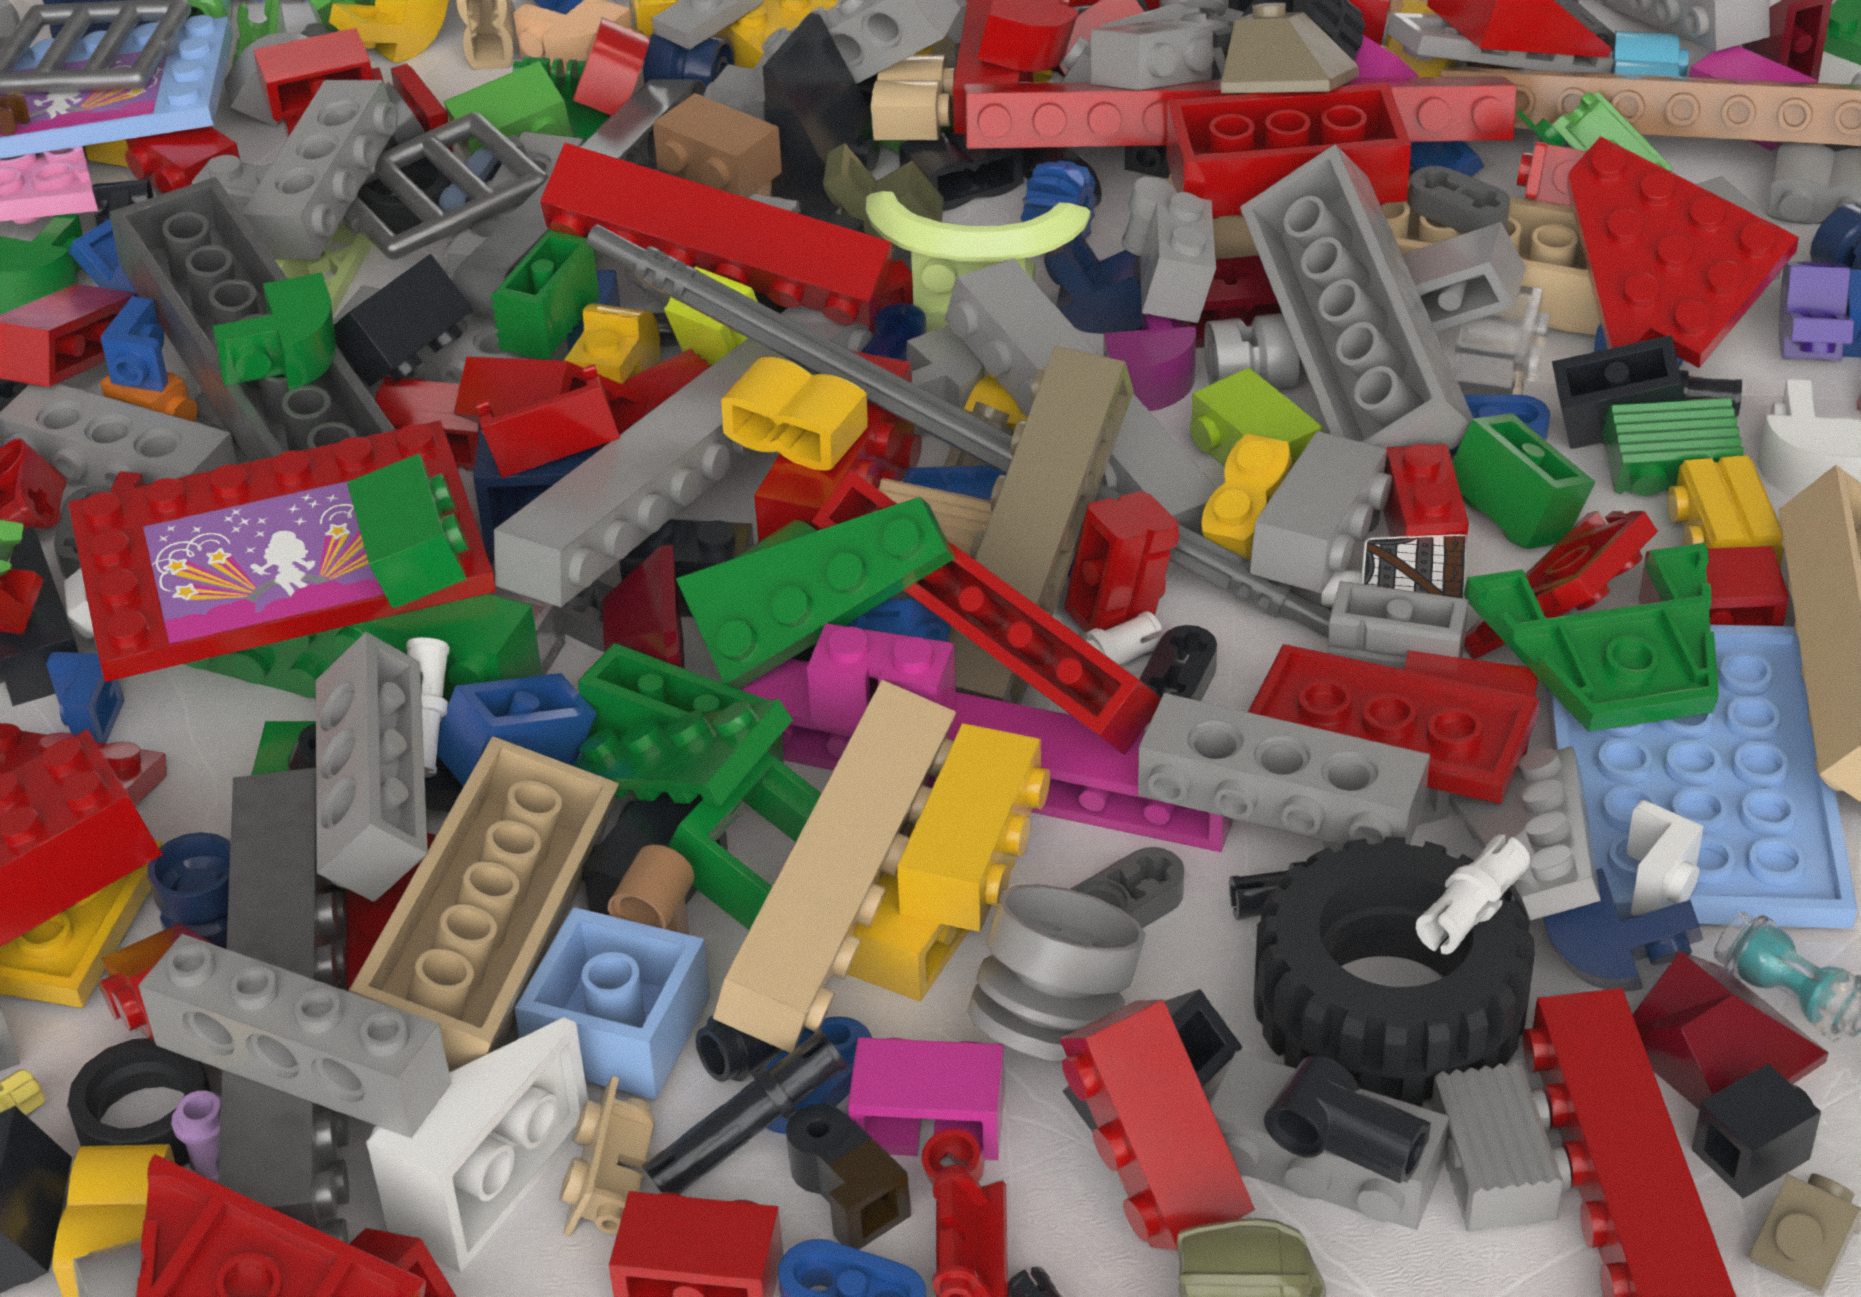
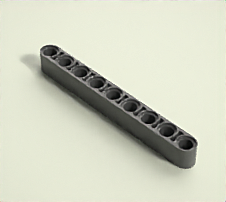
(623, 136)

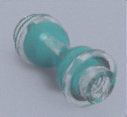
(1768, 958)

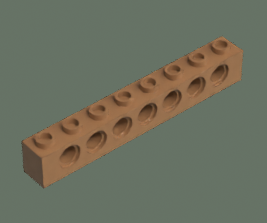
(1693, 104)

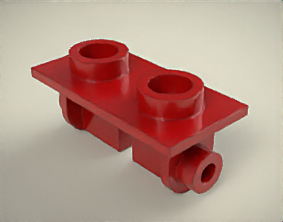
(970, 1236)

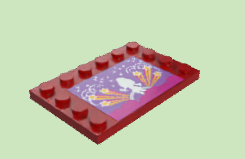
(249, 553)

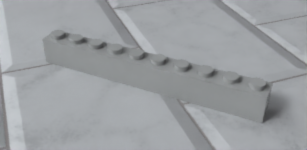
(636, 481)

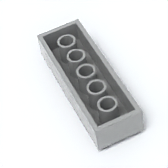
(1355, 308)

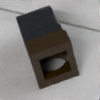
(850, 1171)

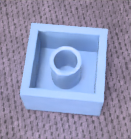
(627, 990)

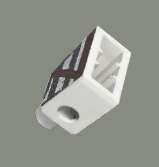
(1408, 563)

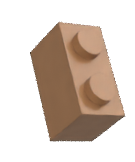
(717, 146)

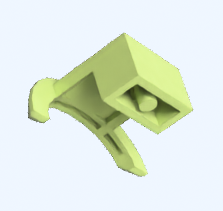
(950, 250)

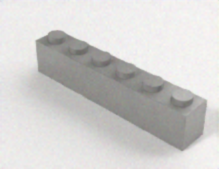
(1013, 334)

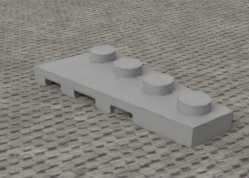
(1431, 37)
(1550, 818)

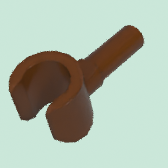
(12, 110)

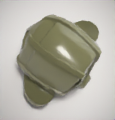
(1246, 1261)

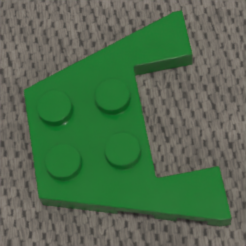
(1619, 661)

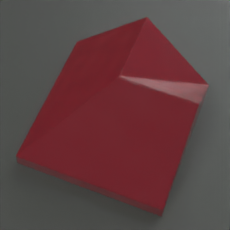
(646, 610)
(1714, 1030)

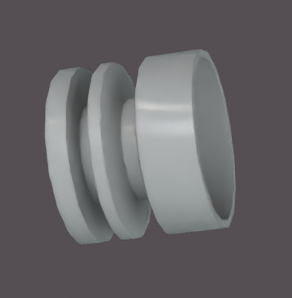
(1052, 967)

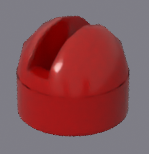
(958, 1146)

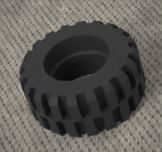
(1387, 1036)

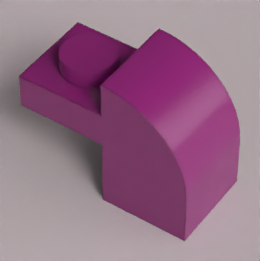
(1157, 359)

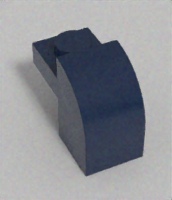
(1094, 292)
(1605, 949)

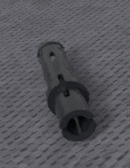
(745, 1114)

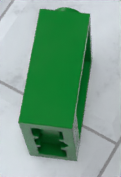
(774, 794)

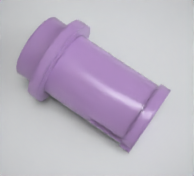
(198, 1126)

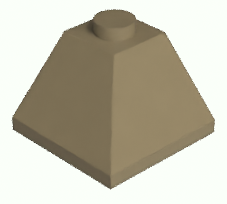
(1283, 54)

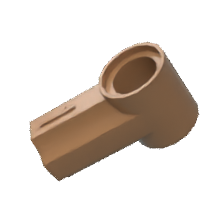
(654, 890)

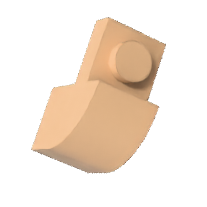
(557, 35)

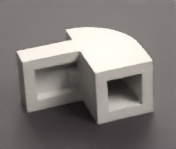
(1803, 447)

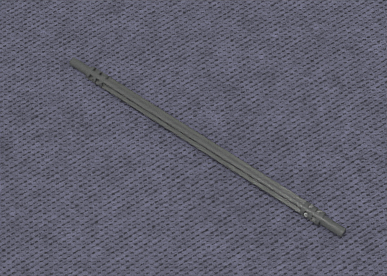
(923, 409)

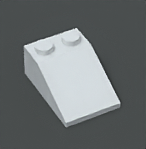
(482, 1144)

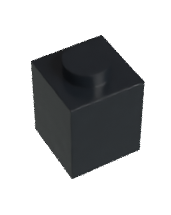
(1756, 1130)

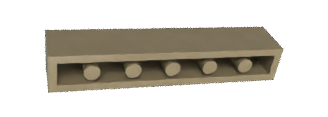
(1045, 497)

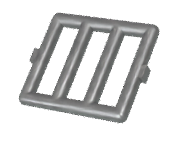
(96, 71)
(437, 223)

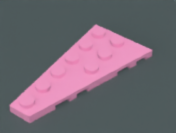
(45, 185)

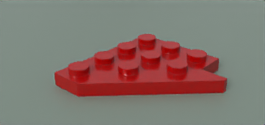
(1668, 252)

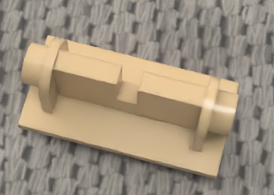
(610, 1134)

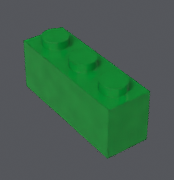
(635, 687)

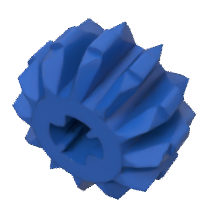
(1057, 184)

